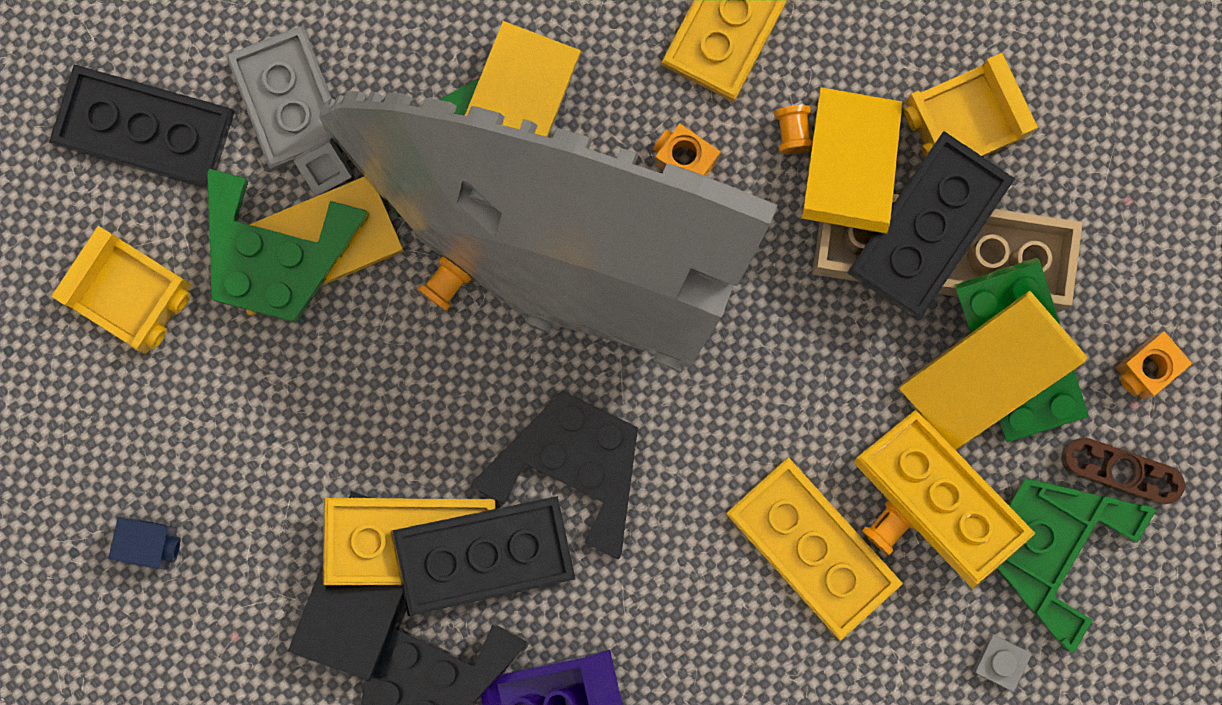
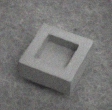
(323, 166)
(1002, 662)

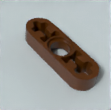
(1155, 471)

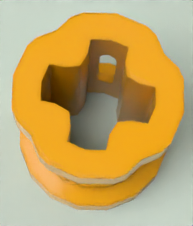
(794, 129)
(444, 283)
(887, 529)

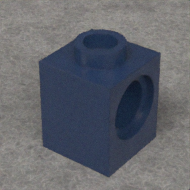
(144, 543)

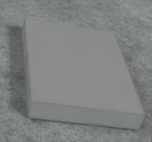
(282, 94)

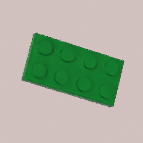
(986, 297)

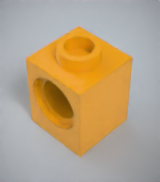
(705, 153)
(1167, 356)

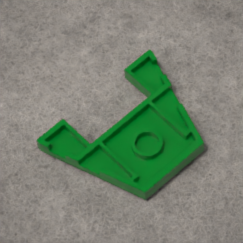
(268, 268)
(1061, 527)

